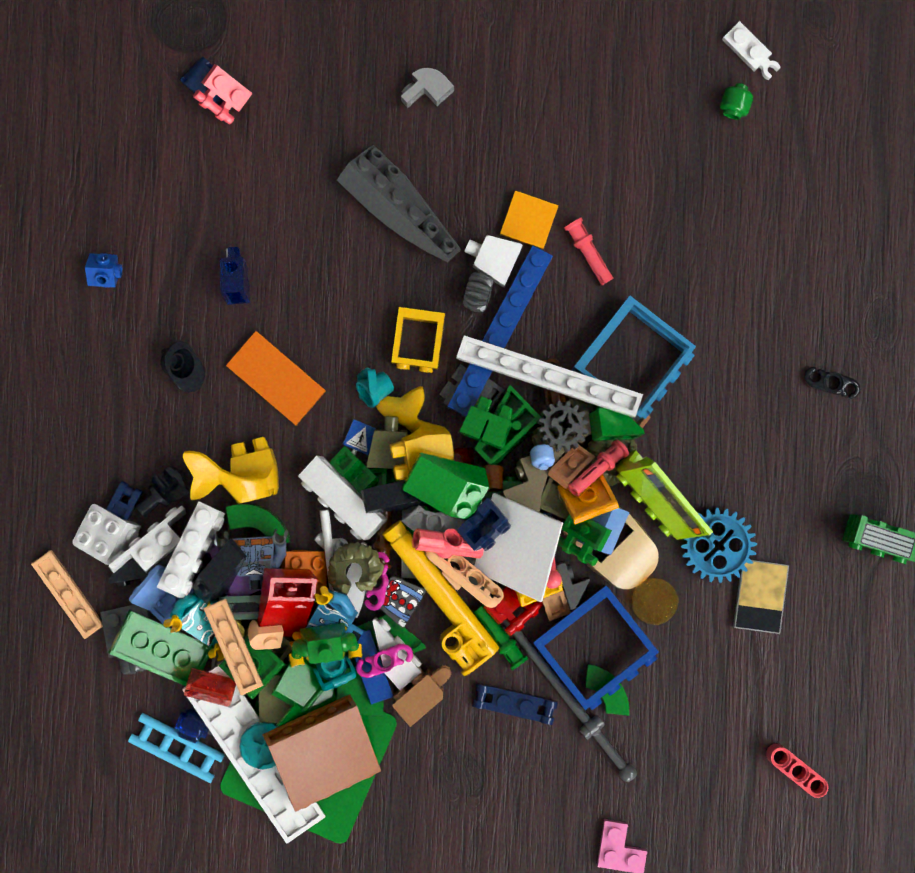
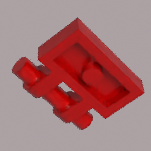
(507, 606)

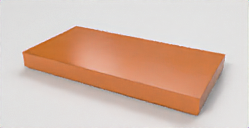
(276, 378)

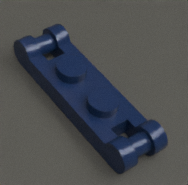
(515, 703)

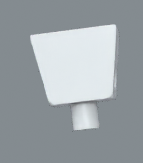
(494, 257)

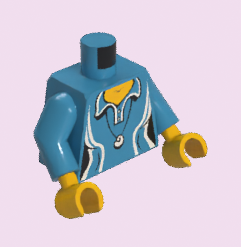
(333, 609)

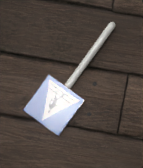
(359, 437)

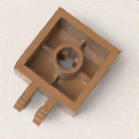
(421, 694)

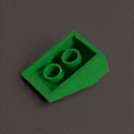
(447, 485)

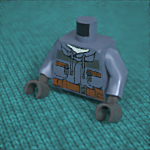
(261, 554)

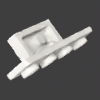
(153, 546)

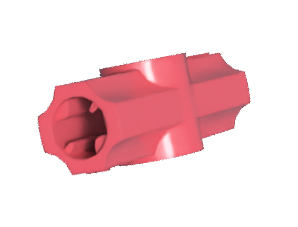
(443, 543)

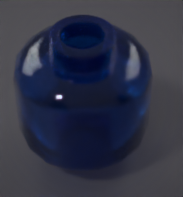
(191, 726)

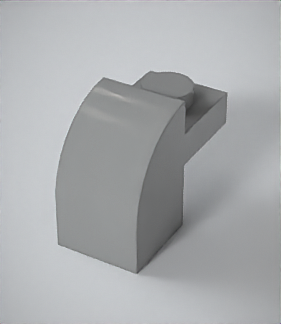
(431, 83)

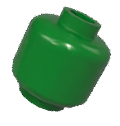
(736, 101)

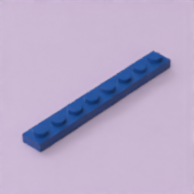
(502, 327)

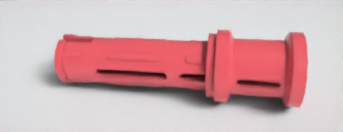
(584, 242)
(604, 462)

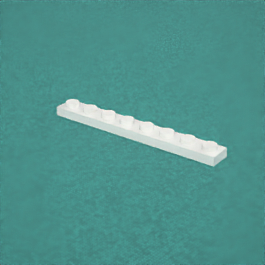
(549, 376)

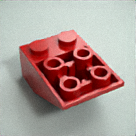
(286, 598)

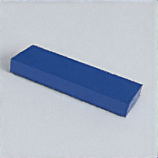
(376, 687)

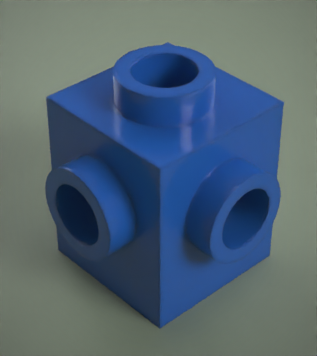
(103, 270)

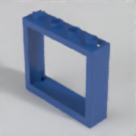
(613, 685)

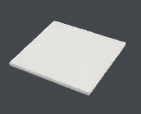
(523, 553)

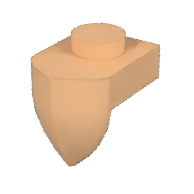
(265, 637)

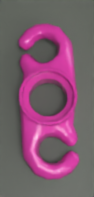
(380, 592)
(376, 669)

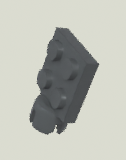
(112, 622)

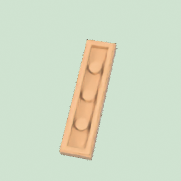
(67, 594)
(233, 646)

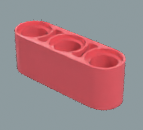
(806, 776)

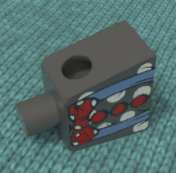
(400, 599)

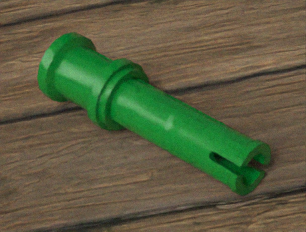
(506, 645)

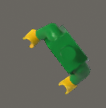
(324, 645)

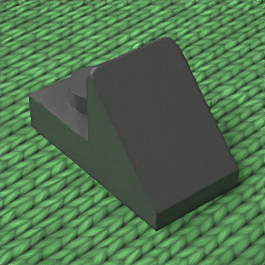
(574, 590)

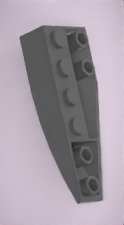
(396, 202)

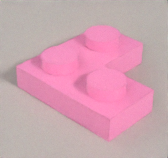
(614, 853)

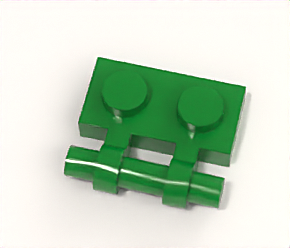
(590, 532)

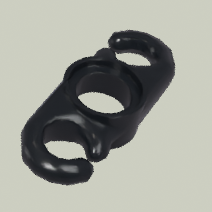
(822, 385)

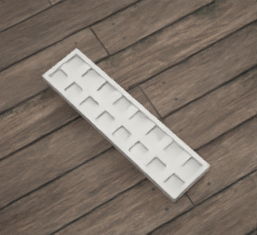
(227, 727)

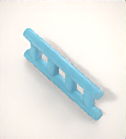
(162, 751)

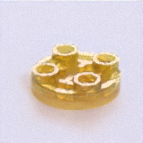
(654, 601)

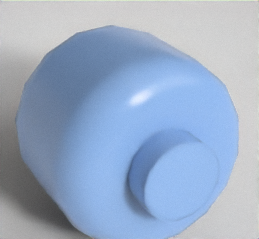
(542, 456)

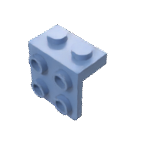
(152, 598)

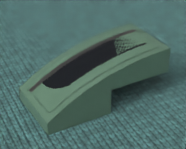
(244, 606)

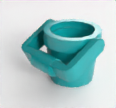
(373, 386)
(334, 673)

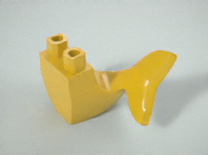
(425, 436)
(250, 478)

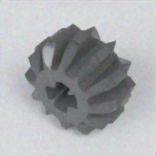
(478, 292)

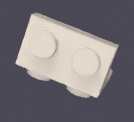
(104, 534)

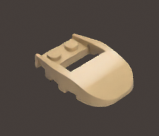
(630, 561)

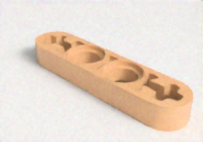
(462, 578)

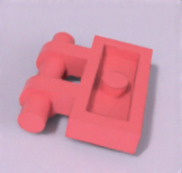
(225, 87)

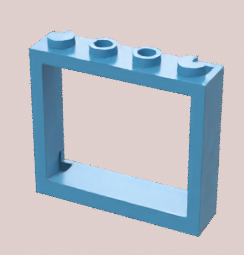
(660, 327)

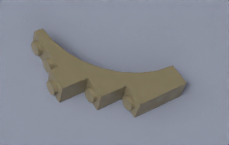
(534, 479)

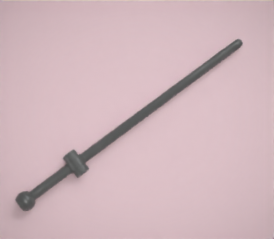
(590, 726)

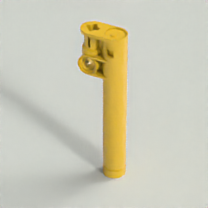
(472, 637)

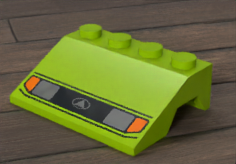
(660, 497)

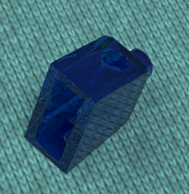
(234, 278)

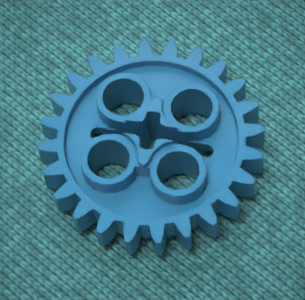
(734, 559)

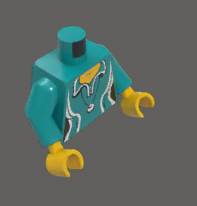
(191, 617)

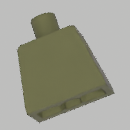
(380, 447)

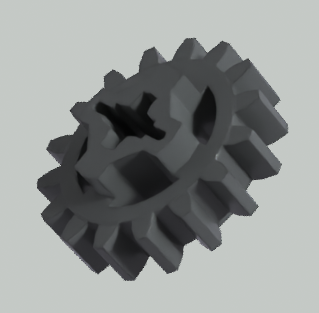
(553, 425)

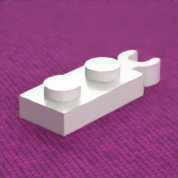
(750, 49)

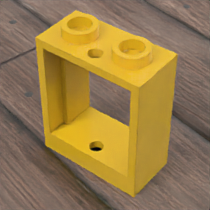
(423, 316)

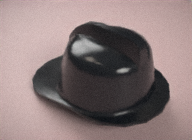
(183, 366)

